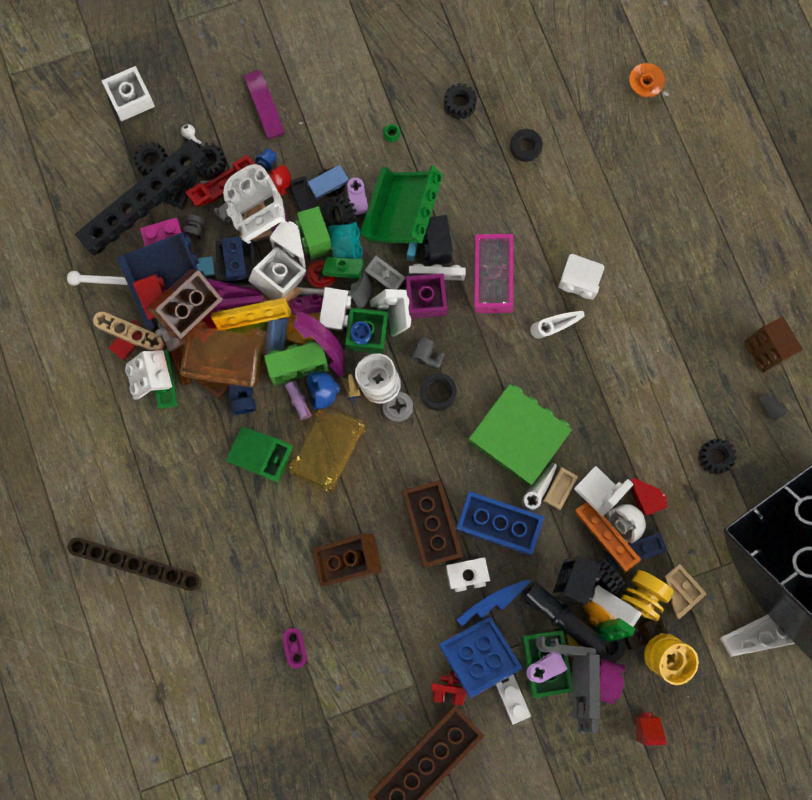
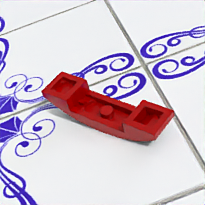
(214, 189)

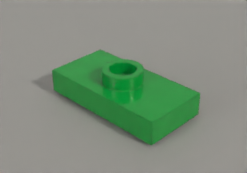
(343, 267)

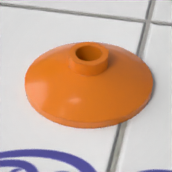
(649, 73)

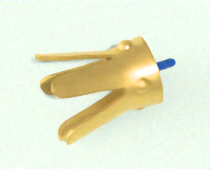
(351, 387)

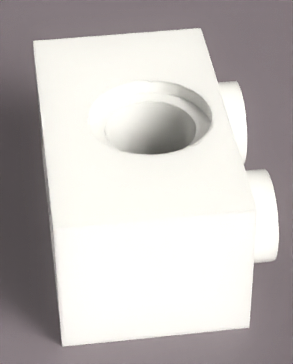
(476, 566)

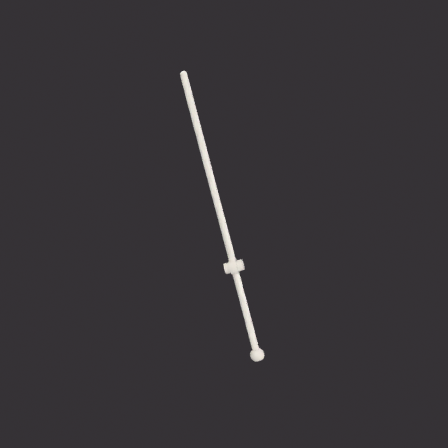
(75, 278)

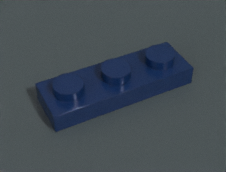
(643, 548)

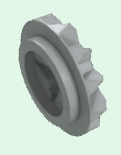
(405, 412)

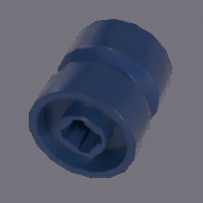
(244, 404)

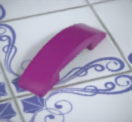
(264, 104)
(309, 327)

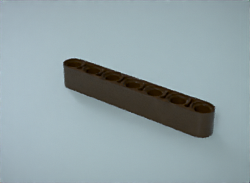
(126, 560)

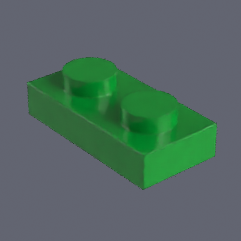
(615, 629)

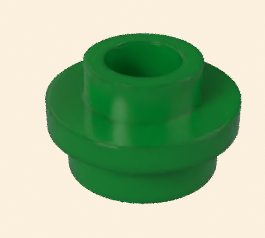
(391, 128)

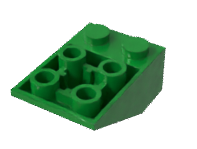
(260, 454)

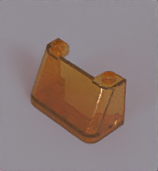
(223, 355)

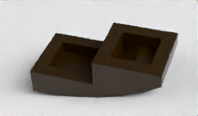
(644, 633)

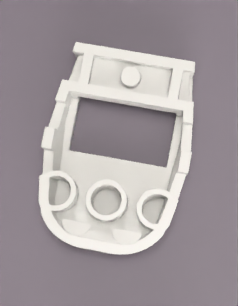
(245, 191)

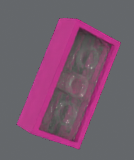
(494, 273)

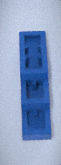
(499, 599)

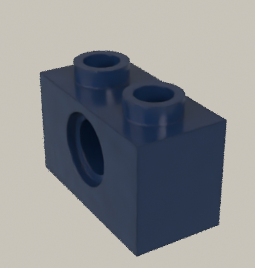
(233, 258)

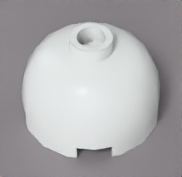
(627, 521)

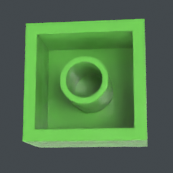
(313, 233)

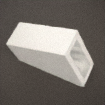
(615, 606)

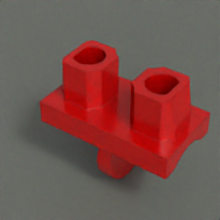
(440, 689)

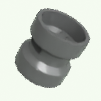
(194, 226)

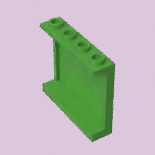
(520, 435)

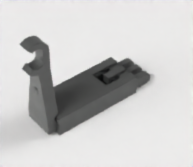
(584, 682)

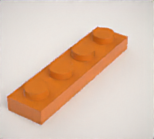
(608, 537)

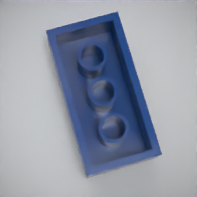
(499, 523)

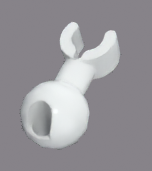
(189, 133)

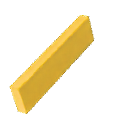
(251, 314)

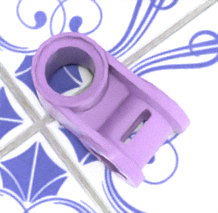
(357, 197)
(550, 666)

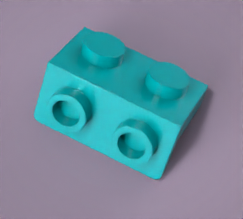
(345, 241)

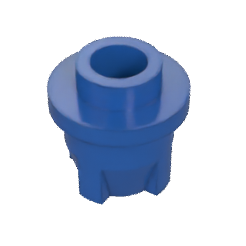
(266, 159)

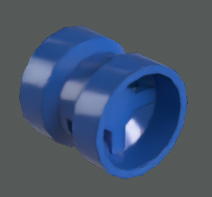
(360, 329)

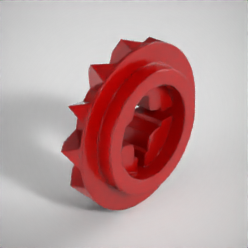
(313, 278)

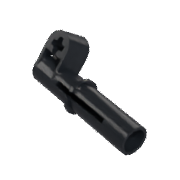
(559, 614)

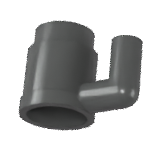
(422, 353)

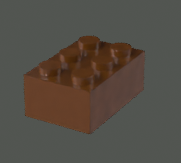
(185, 303)
(773, 344)

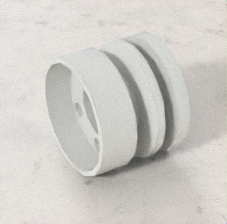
(378, 378)

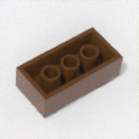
(432, 524)

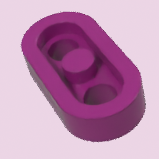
(306, 304)
(293, 648)

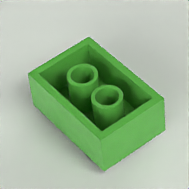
(295, 362)

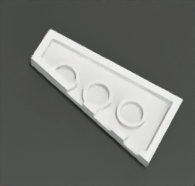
(755, 637)

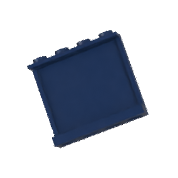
(167, 258)

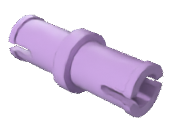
(298, 400)

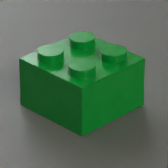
(378, 325)

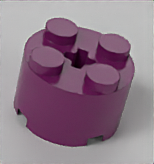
(610, 681)

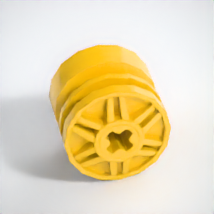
(647, 595)
(671, 659)

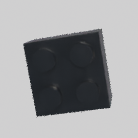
(437, 241)
(249, 259)

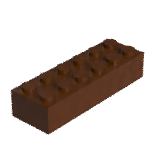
(429, 759)

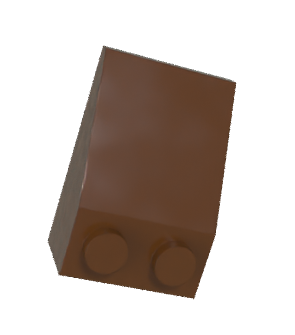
(347, 560)

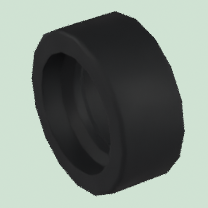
(443, 378)

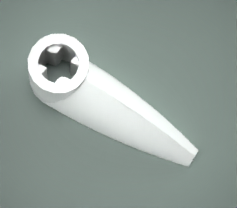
(555, 324)
(539, 488)

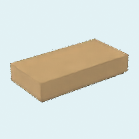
(560, 488)

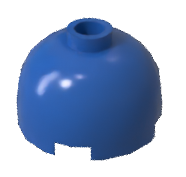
(322, 389)

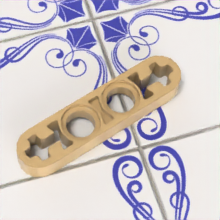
(128, 332)

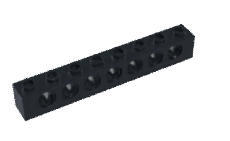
(131, 198)

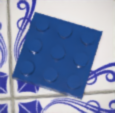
(480, 657)

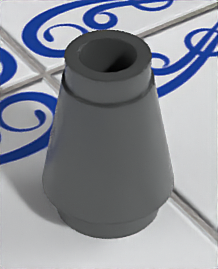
(772, 406)

